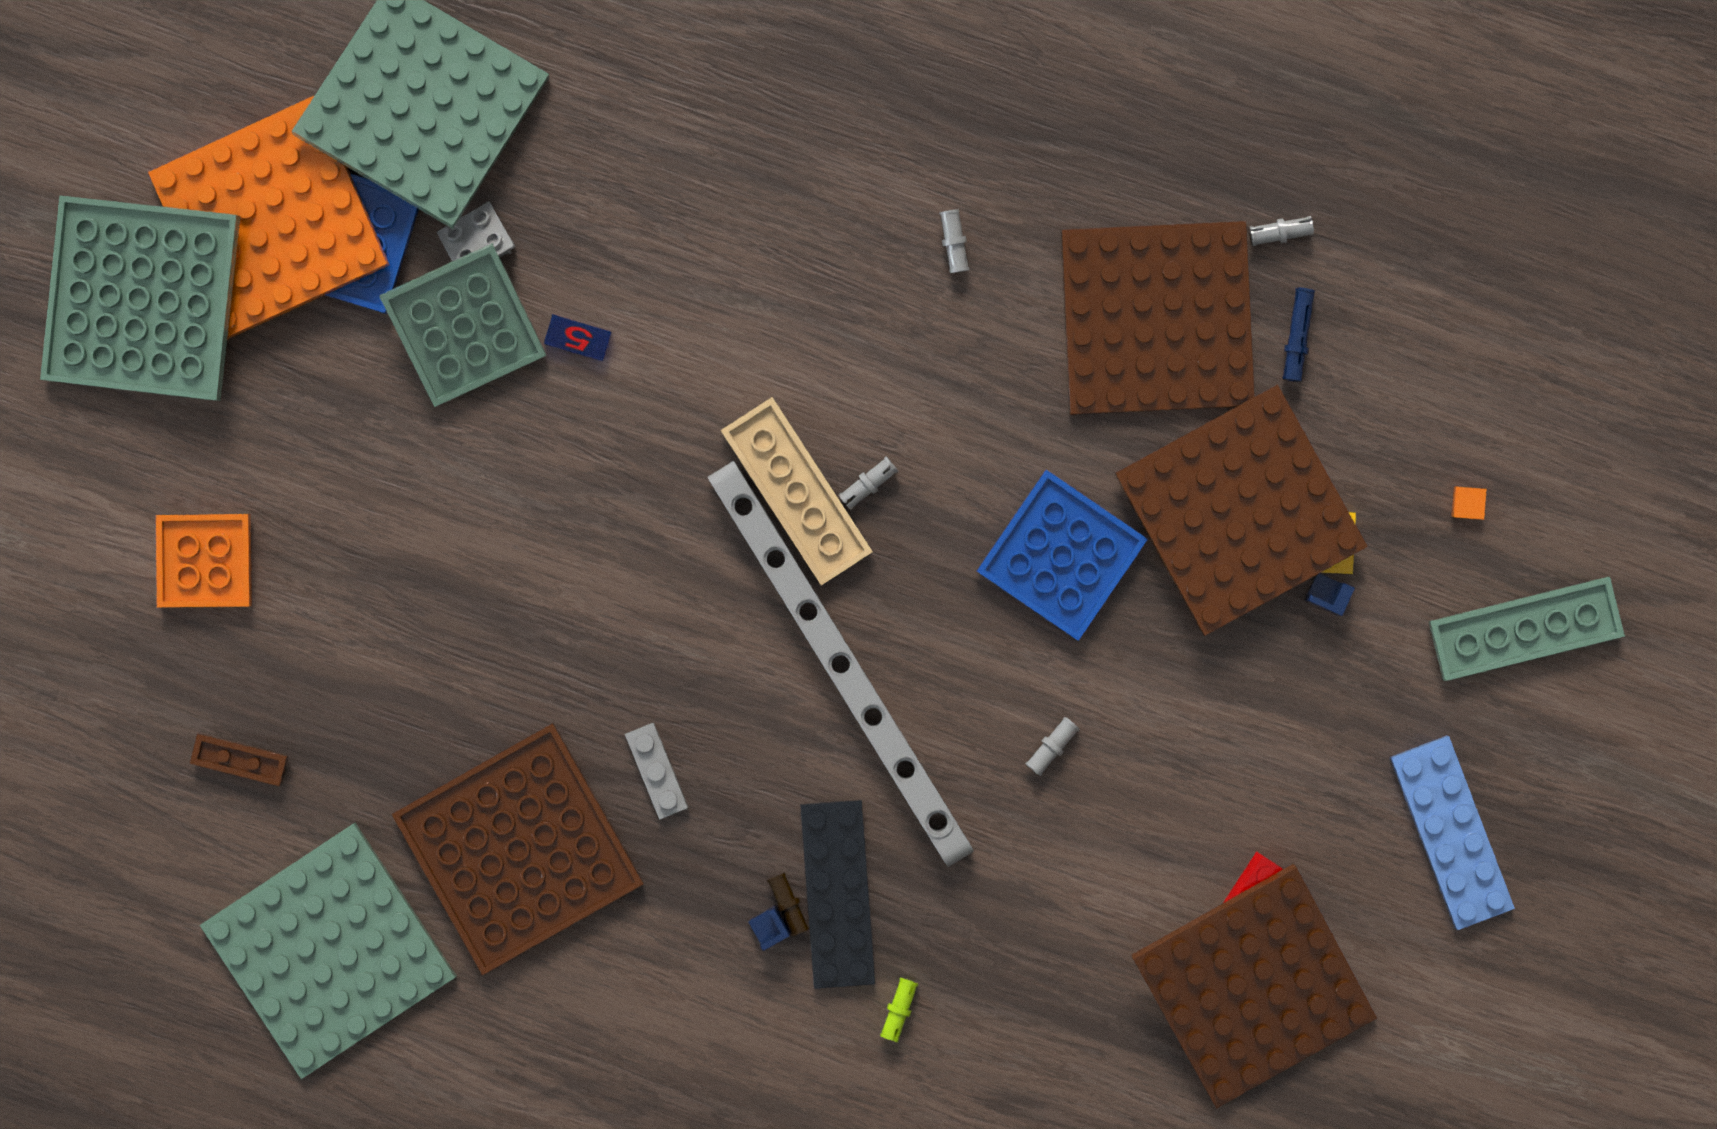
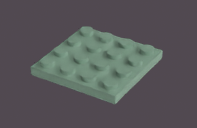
(463, 325)

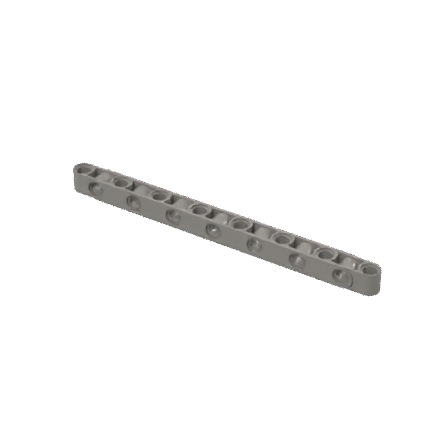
(853, 683)

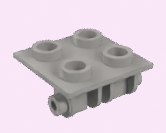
(475, 232)

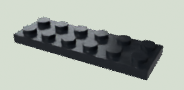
(837, 894)

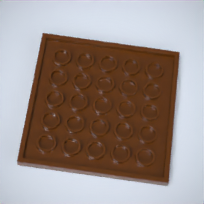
(1157, 317)
(1240, 510)
(517, 849)
(1254, 986)

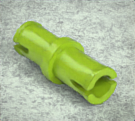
(899, 1010)

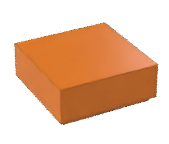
(1469, 503)

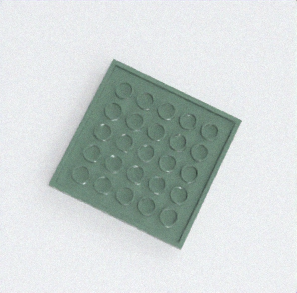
(421, 106)
(140, 297)
(328, 950)

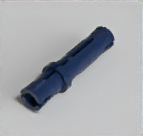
(1298, 335)

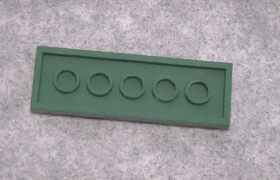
(1526, 628)

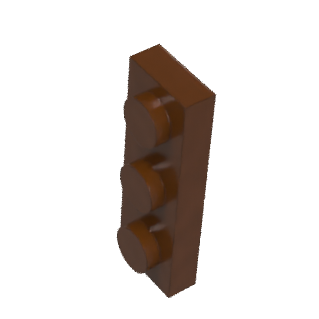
(239, 759)

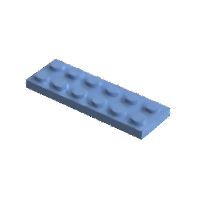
(1452, 832)

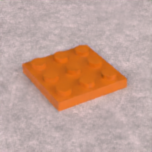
(203, 560)

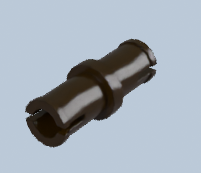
(788, 904)

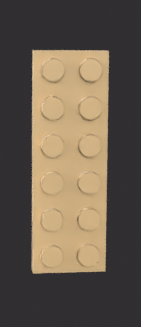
(796, 491)

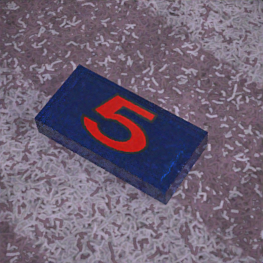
(577, 338)

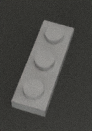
(656, 770)

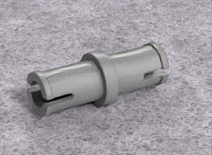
(1281, 230)
(954, 241)
(868, 483)
(1052, 746)

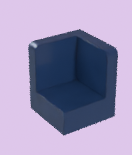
(1329, 594)
(769, 928)

